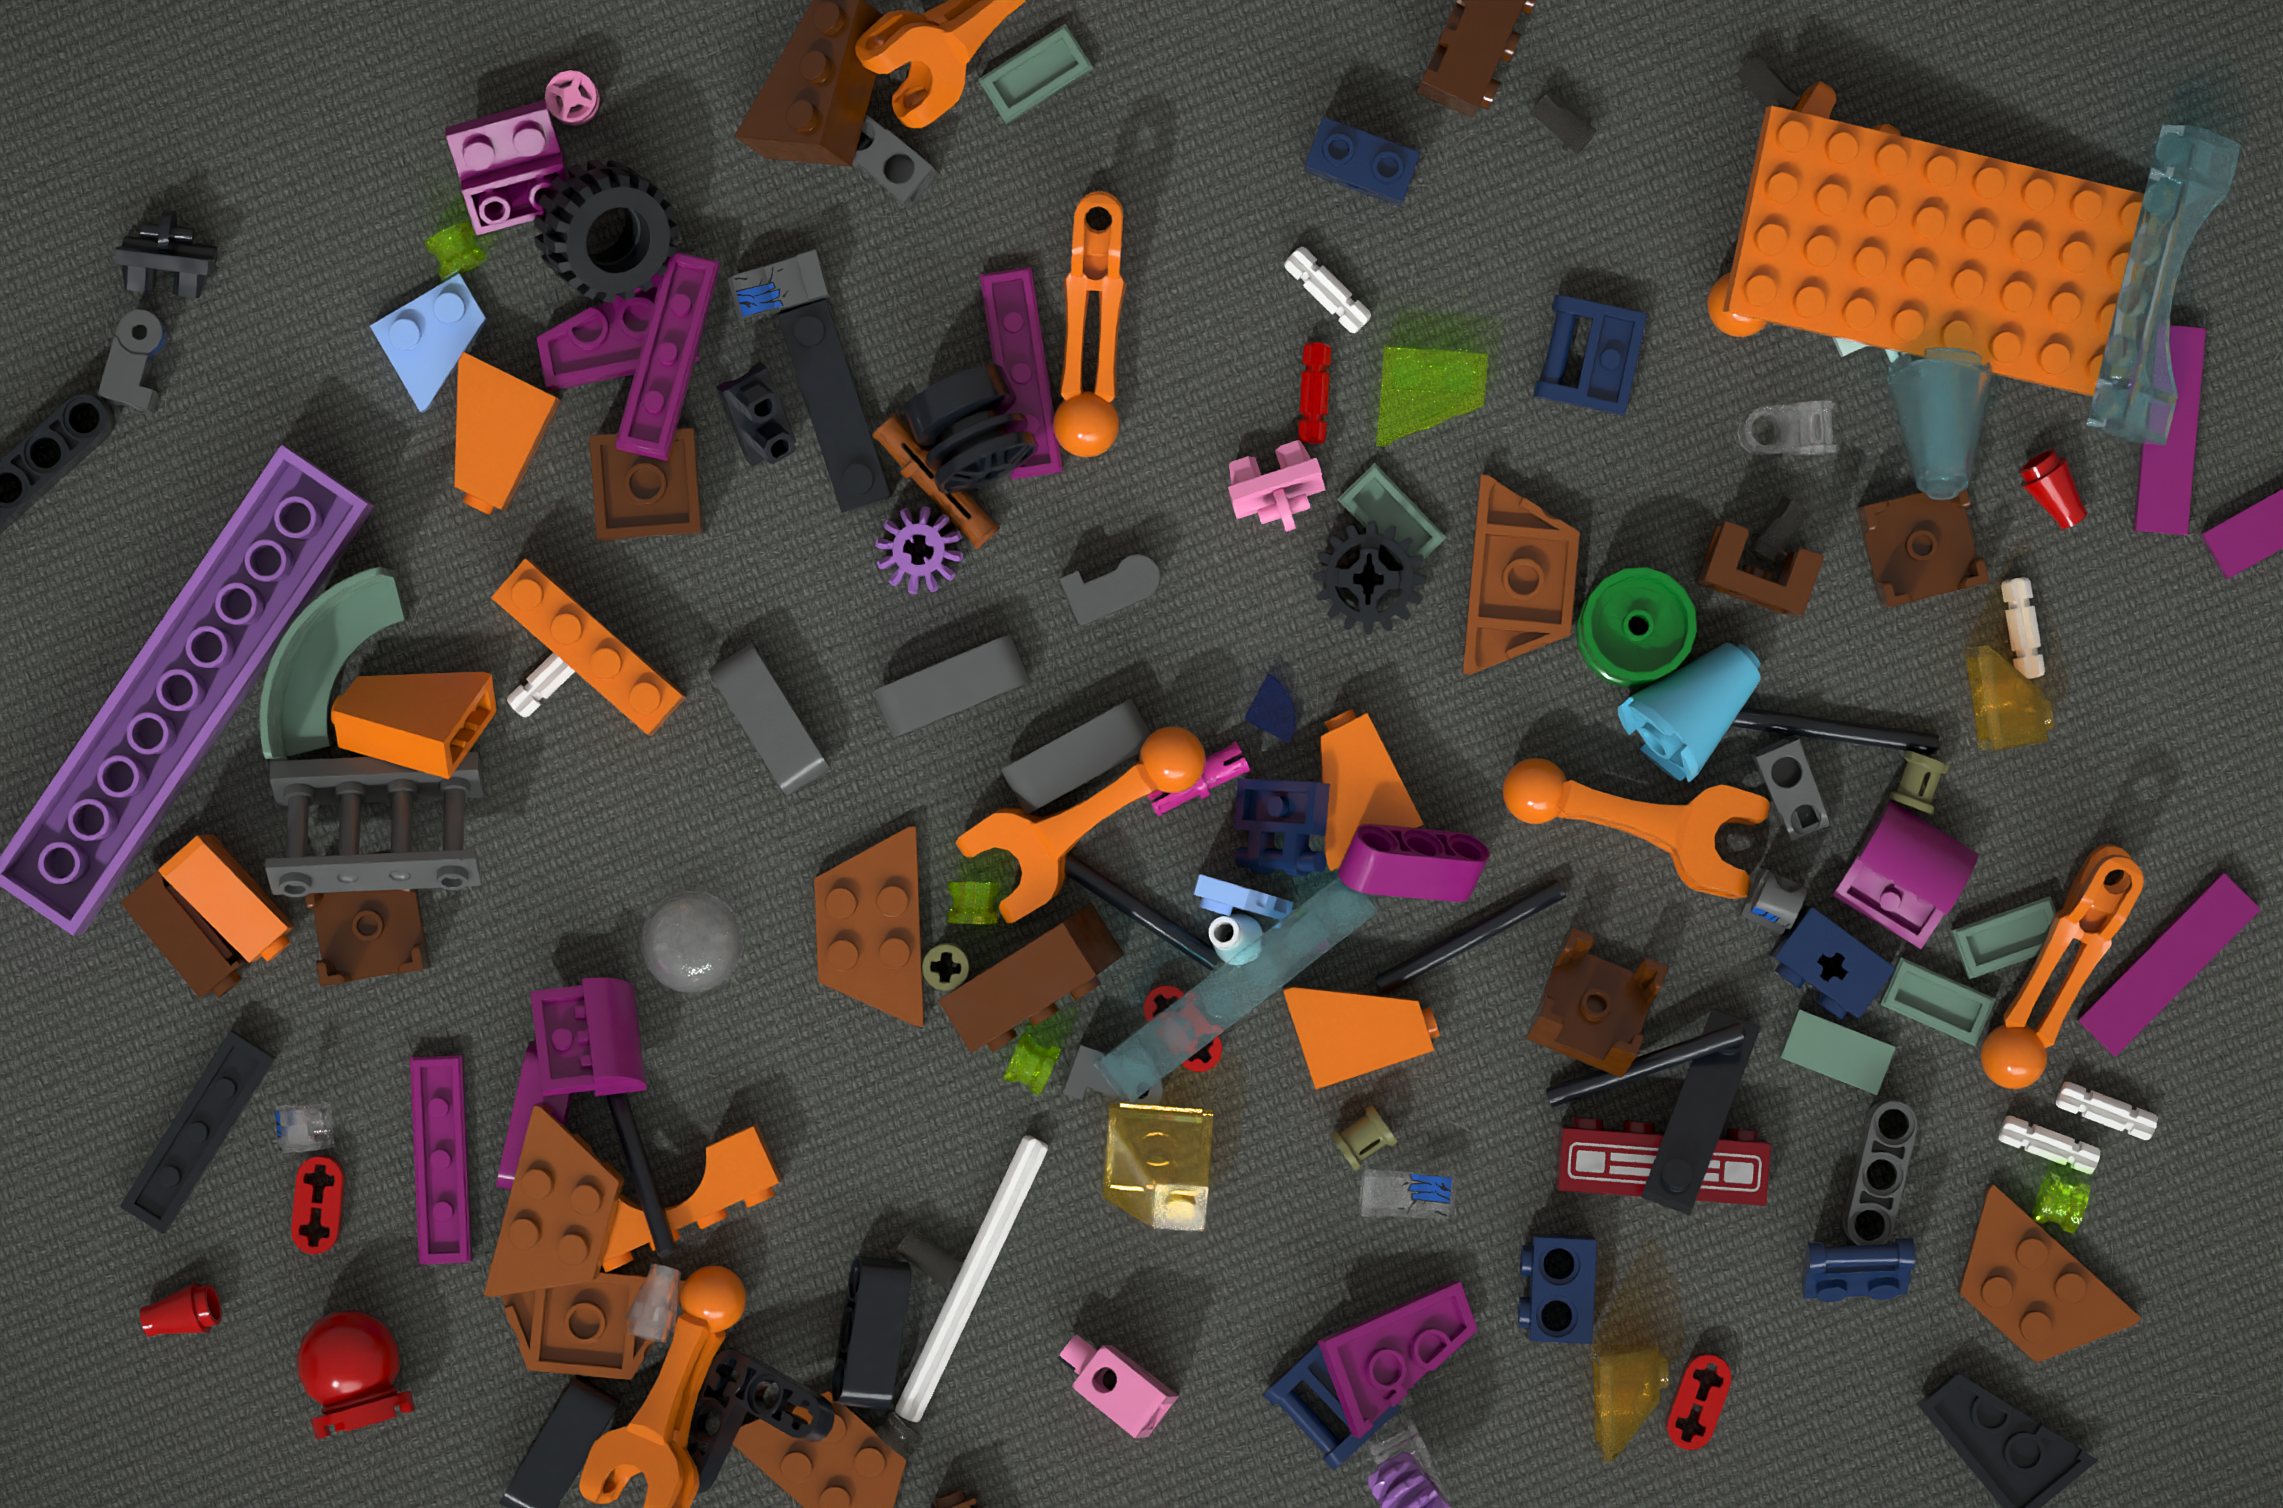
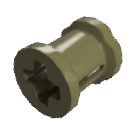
(1919, 782)
(934, 977)
(1363, 1138)

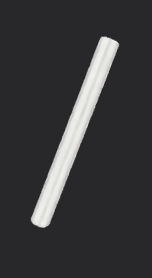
(971, 1278)

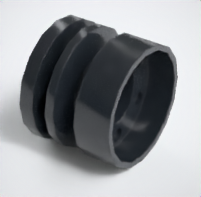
(971, 428)

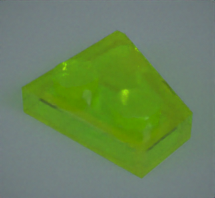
(1427, 387)

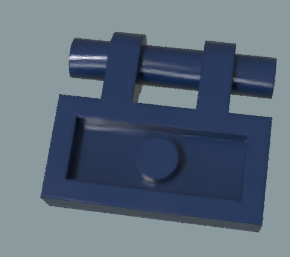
(1282, 808)

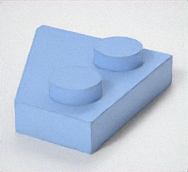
(429, 337)
(1222, 896)

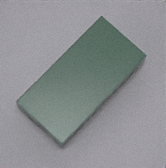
(1035, 74)
(1380, 500)
(2004, 937)
(1937, 1001)
(1837, 1052)

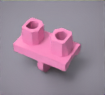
(1278, 492)

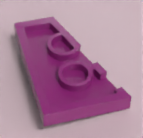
(598, 341)
(1392, 1350)

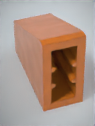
(496, 432)
(415, 718)
(1361, 783)
(228, 898)
(1356, 1031)

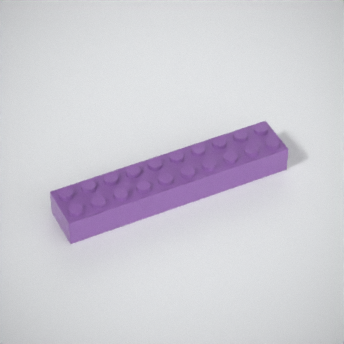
(181, 690)

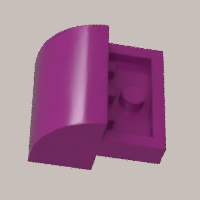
(507, 165)
(1906, 874)
(588, 1038)

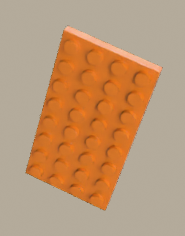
(1931, 249)

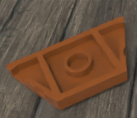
(1518, 578)
(872, 927)
(555, 1212)
(2035, 1285)
(580, 1326)
(840, 1471)

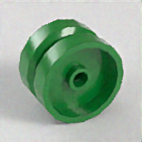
(1613, 649)

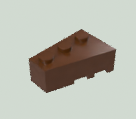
(1469, 52)
(816, 90)
(1032, 980)

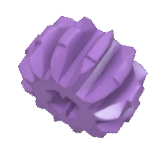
(905, 560)
(1405, 1484)

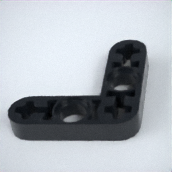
(748, 1396)

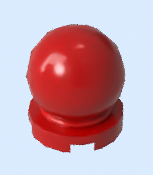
(350, 1370)

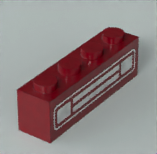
(1620, 1161)

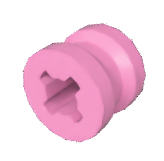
(566, 86)

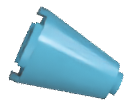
(1691, 709)

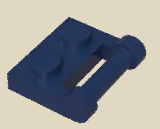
(1607, 359)
(1857, 1270)
(1315, 1373)

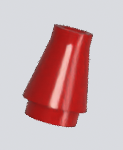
(2053, 487)
(183, 1312)

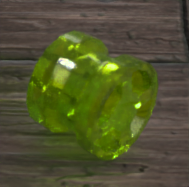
(455, 250)
(972, 902)
(1031, 1064)
(2061, 1202)

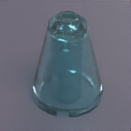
(1940, 415)

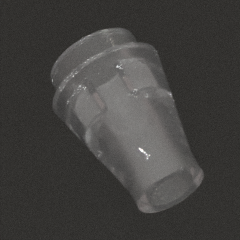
(655, 1306)

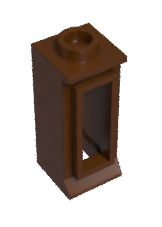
(184, 937)

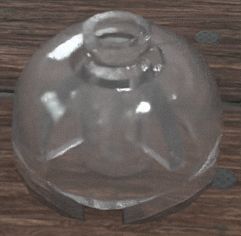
(691, 941)

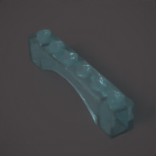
(2136, 379)
(1234, 989)

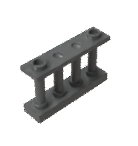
(365, 781)

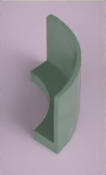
(312, 654)

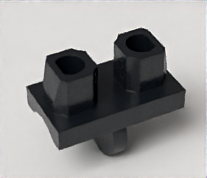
(169, 249)
(757, 416)

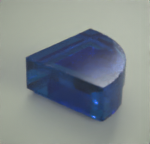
(1273, 710)

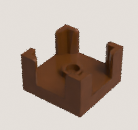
(646, 494)
(1920, 547)
(1754, 584)
(368, 934)
(1595, 1006)

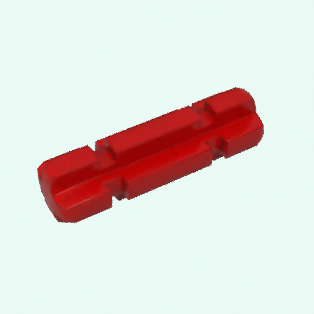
(1314, 393)

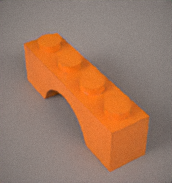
(588, 647)
(734, 1171)

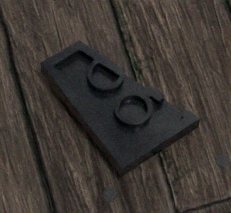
(2002, 1446)

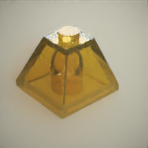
(2004, 702)
(1159, 1164)
(1624, 1392)

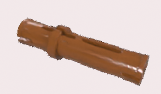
(892, 436)

